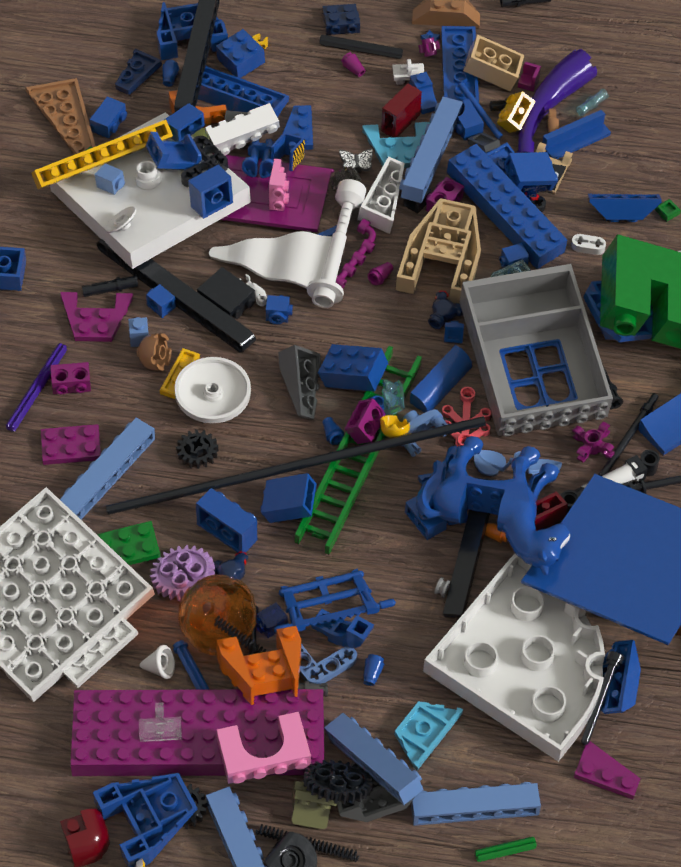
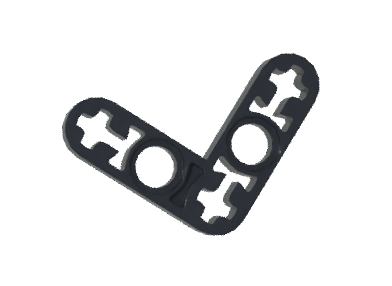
(209, 160)

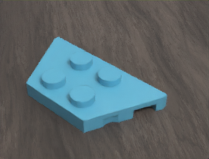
(424, 730)

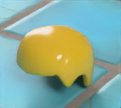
(393, 427)

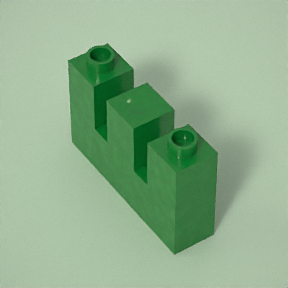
(632, 281)

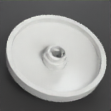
(212, 390)

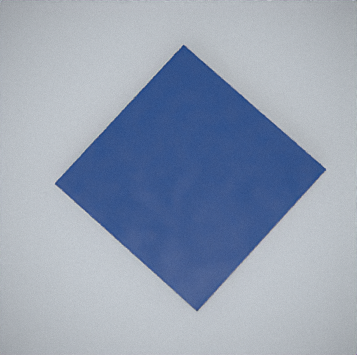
(620, 559)

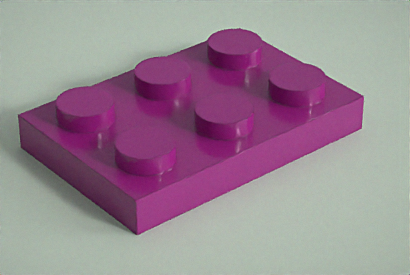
(70, 444)

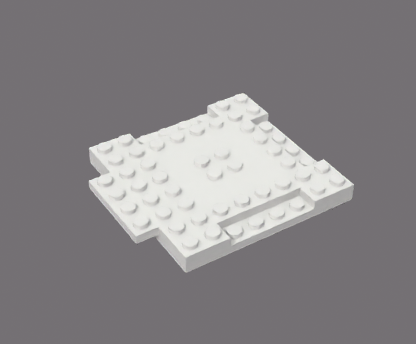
(61, 597)

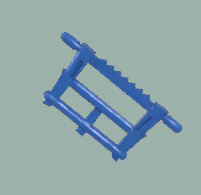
(292, 607)

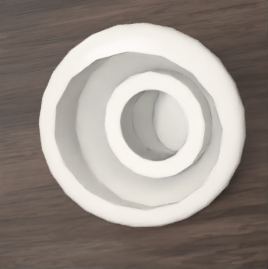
(160, 662)

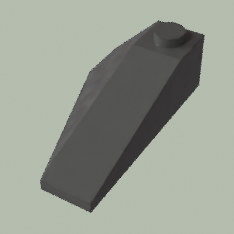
(301, 376)

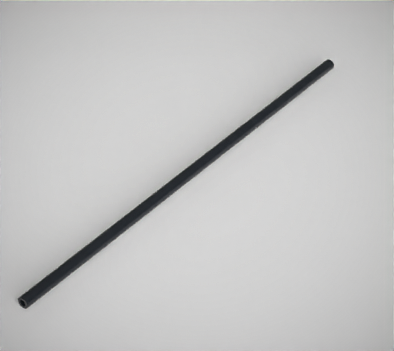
(295, 465)

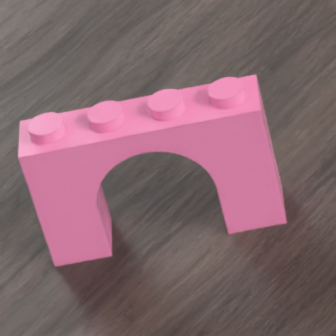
(242, 766)

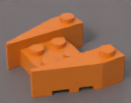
(263, 671)

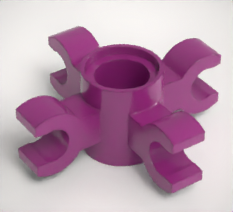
(593, 441)

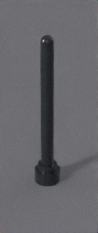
(613, 660)

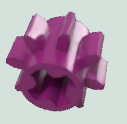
(429, 47)

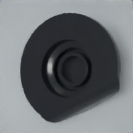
(292, 851)

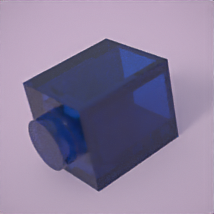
(270, 618)

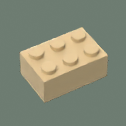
(493, 63)

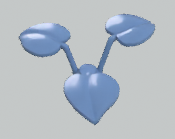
(492, 462)

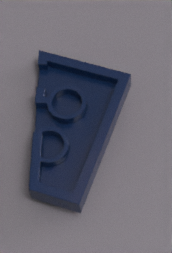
(139, 69)

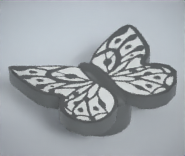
(359, 162)

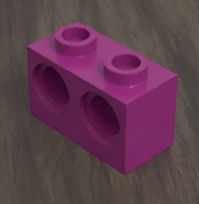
(448, 190)
(74, 376)
(365, 421)

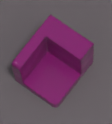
(529, 77)

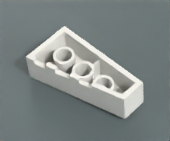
(243, 129)
(382, 197)

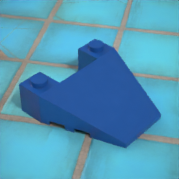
(153, 809)

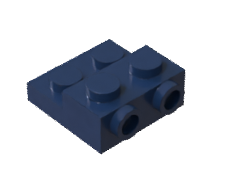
(341, 19)

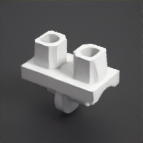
(403, 71)

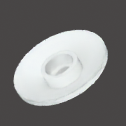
(121, 220)

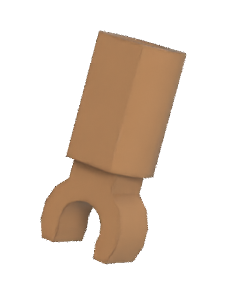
(552, 122)

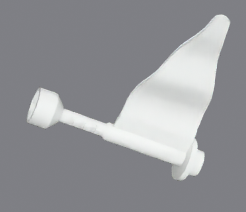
(301, 256)

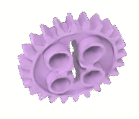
(174, 581)

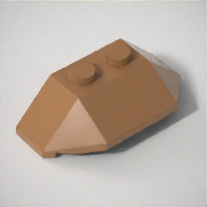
(446, 13)

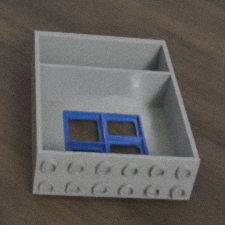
(527, 314)

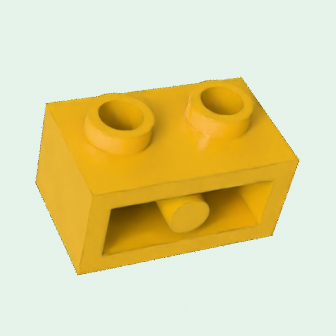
(515, 112)

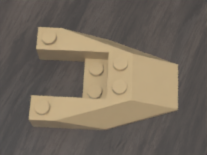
(445, 235)

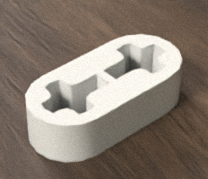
(588, 244)

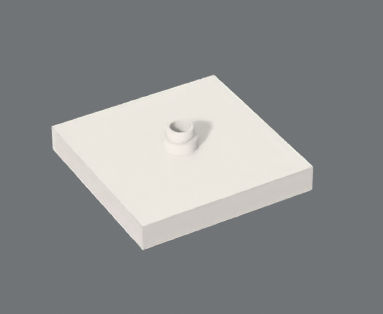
(160, 203)

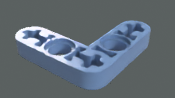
(326, 675)

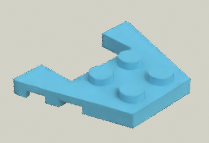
(397, 148)

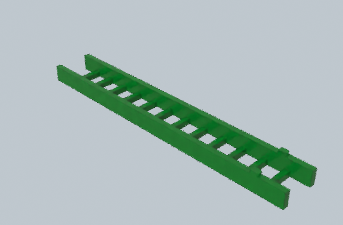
(361, 477)

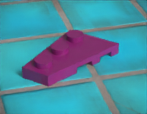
(605, 772)

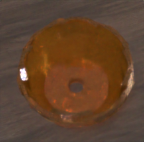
(228, 599)

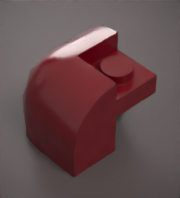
(86, 837)

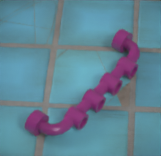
(358, 256)

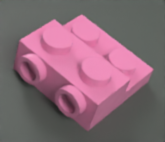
(277, 187)

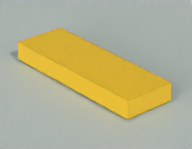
(184, 358)

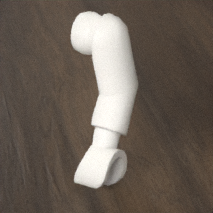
(260, 294)

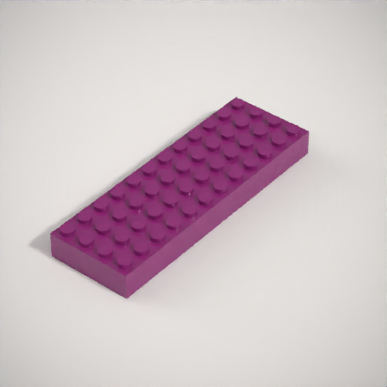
(108, 729)

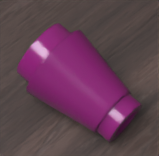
(353, 64)
(380, 273)

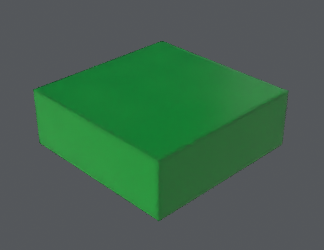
(668, 210)

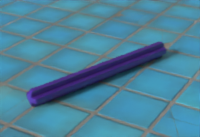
(35, 388)

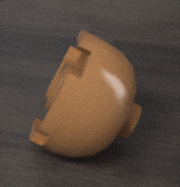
(154, 352)

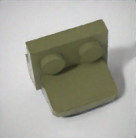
(309, 809)

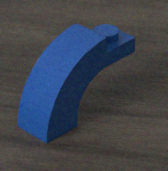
(345, 632)

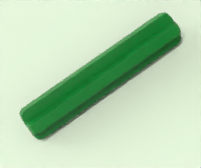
(505, 849)

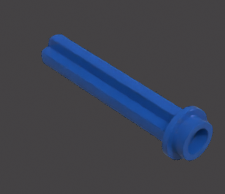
(188, 662)

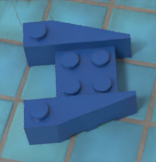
(177, 25)

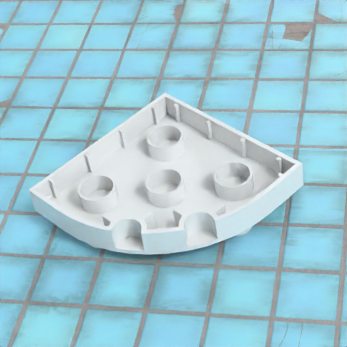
(524, 661)

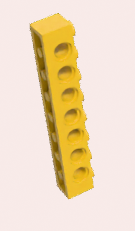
(98, 155)

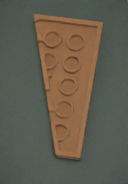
(65, 110)

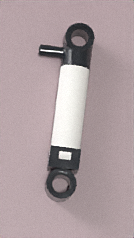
(632, 471)

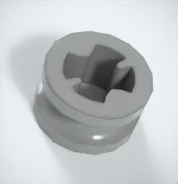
(442, 587)

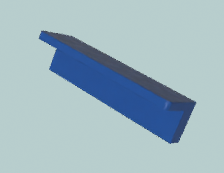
(576, 135)

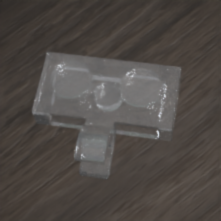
(160, 728)

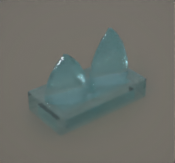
(393, 397)

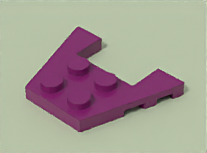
(95, 323)

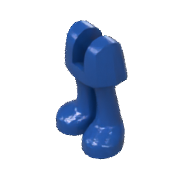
(255, 151)

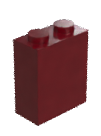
(401, 111)

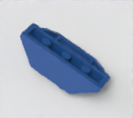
(625, 206)
(625, 681)

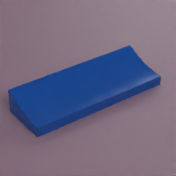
(237, 93)
(663, 426)

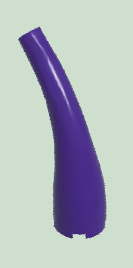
(561, 82)

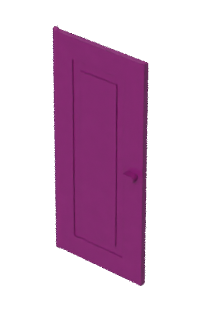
(306, 197)

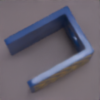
(282, 147)

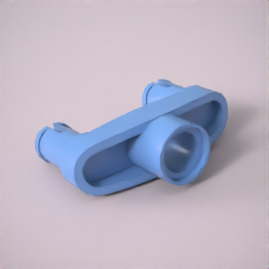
(421, 423)

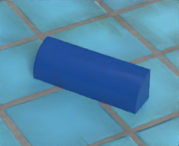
(441, 379)

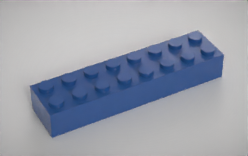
(506, 205)

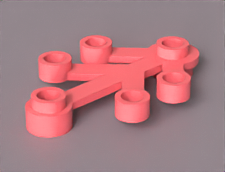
(461, 437)

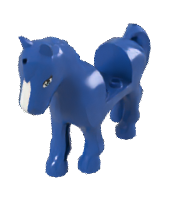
(513, 500)

